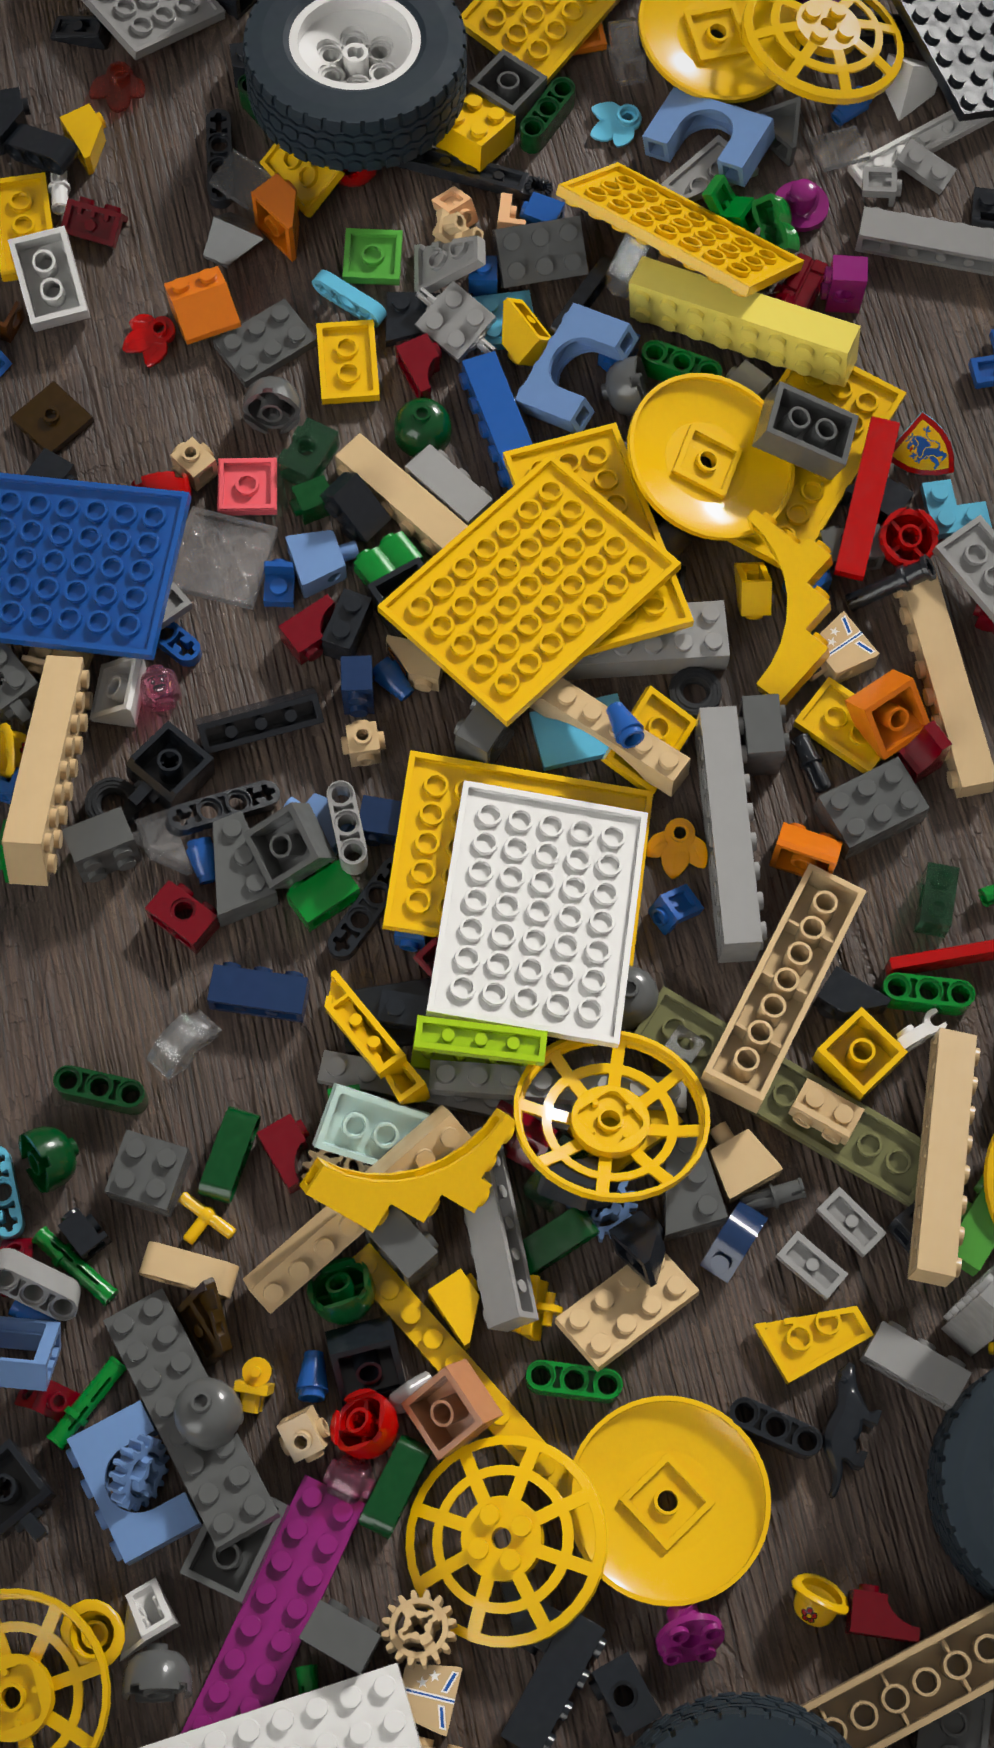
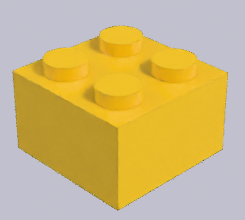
(479, 132)
(859, 1055)

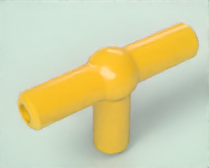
(206, 1217)

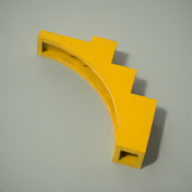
(801, 566)
(416, 1191)

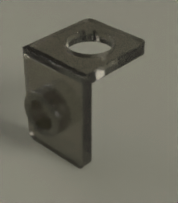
(686, 1055)

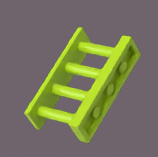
(475, 1043)

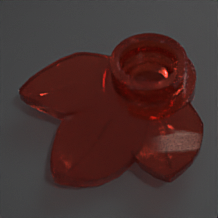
(117, 89)

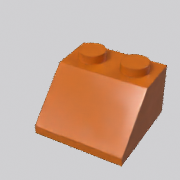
(277, 213)
(202, 305)
(888, 713)
(799, 847)

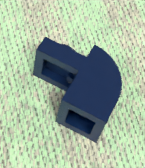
(733, 1241)

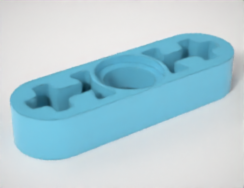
(348, 297)
(16, 1213)

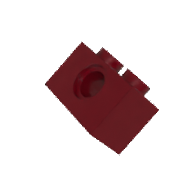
(192, 931)

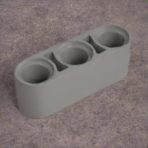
(347, 814)
(38, 1285)

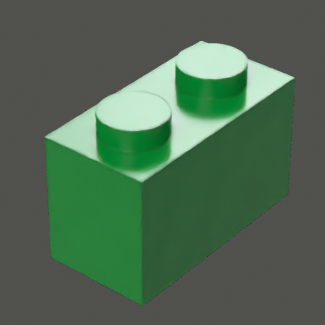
(322, 895)

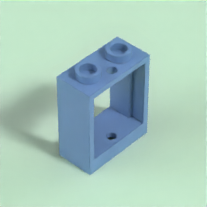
(29, 1335)

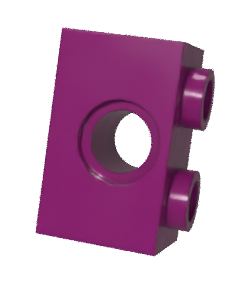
(844, 284)

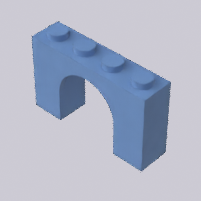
(686, 114)
(579, 333)
(133, 1533)

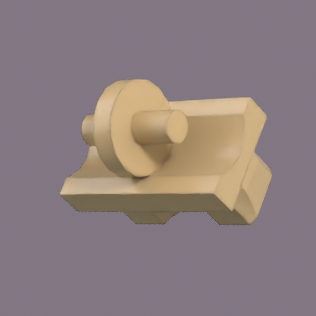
(452, 226)

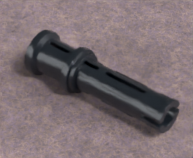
(902, 579)

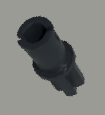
(811, 763)

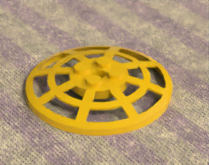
(817, 39)
(615, 1103)
(525, 1546)
(39, 1687)

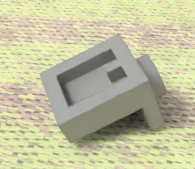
(881, 183)

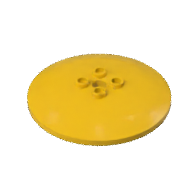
(703, 66)
(715, 420)
(718, 1490)

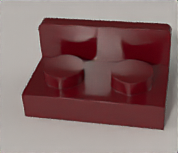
(93, 222)

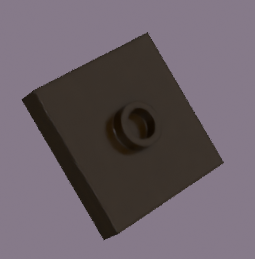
(52, 418)

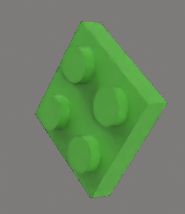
(372, 256)

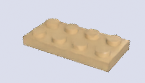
(624, 1312)

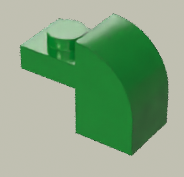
(724, 203)

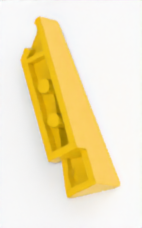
(374, 1042)

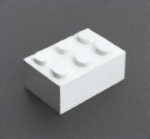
(49, 278)

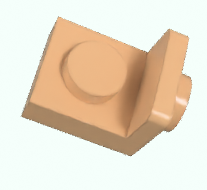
(454, 201)
(507, 213)

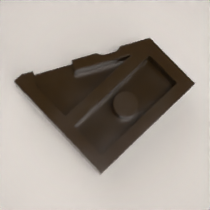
(205, 1322)

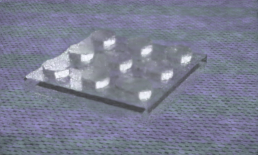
(223, 557)

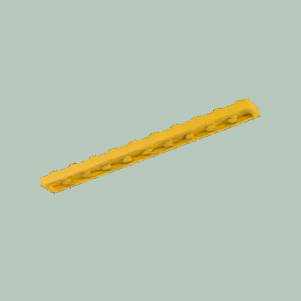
(442, 1349)

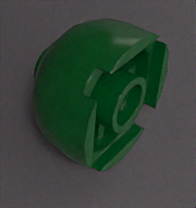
(421, 424)
(50, 1157)
(342, 1291)

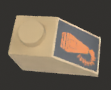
(416, 665)

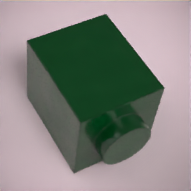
(307, 501)

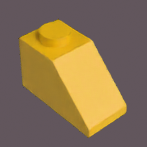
(87, 132)
(522, 333)
(753, 589)
(458, 1304)

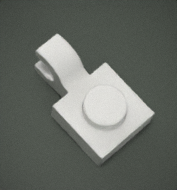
(912, 1037)

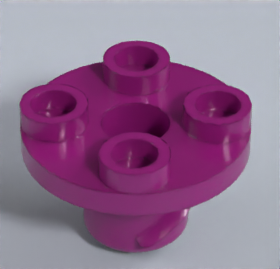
(807, 204)
(689, 1636)

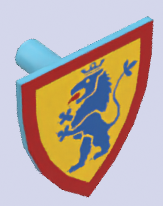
(924, 448)

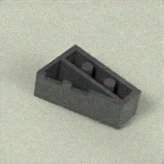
(239, 881)
(696, 1200)

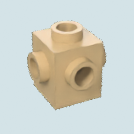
(195, 461)
(363, 743)
(304, 1435)

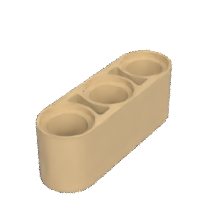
(187, 1268)

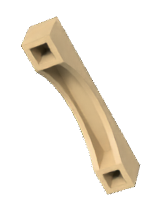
(652, 758)

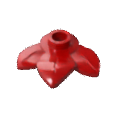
(146, 339)

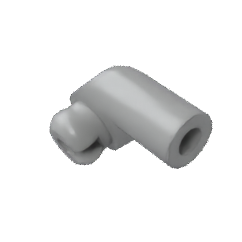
(406, 1390)

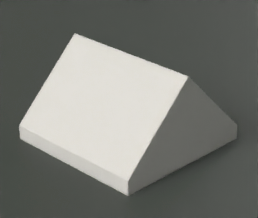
(118, 692)

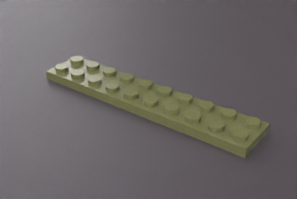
(878, 1147)

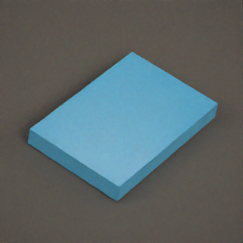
(564, 744)

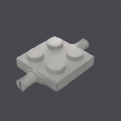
(456, 321)

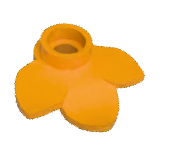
(677, 852)

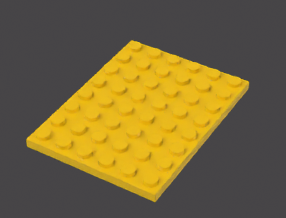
(529, 589)
(430, 821)

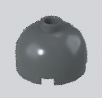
(625, 385)
(272, 404)
(640, 998)
(208, 1413)
(157, 1675)

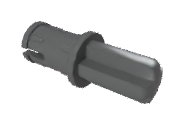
(775, 1195)

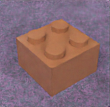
(451, 1409)

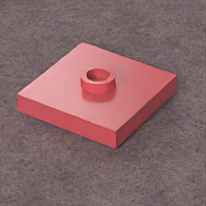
(247, 486)

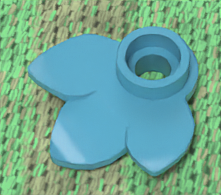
(613, 123)

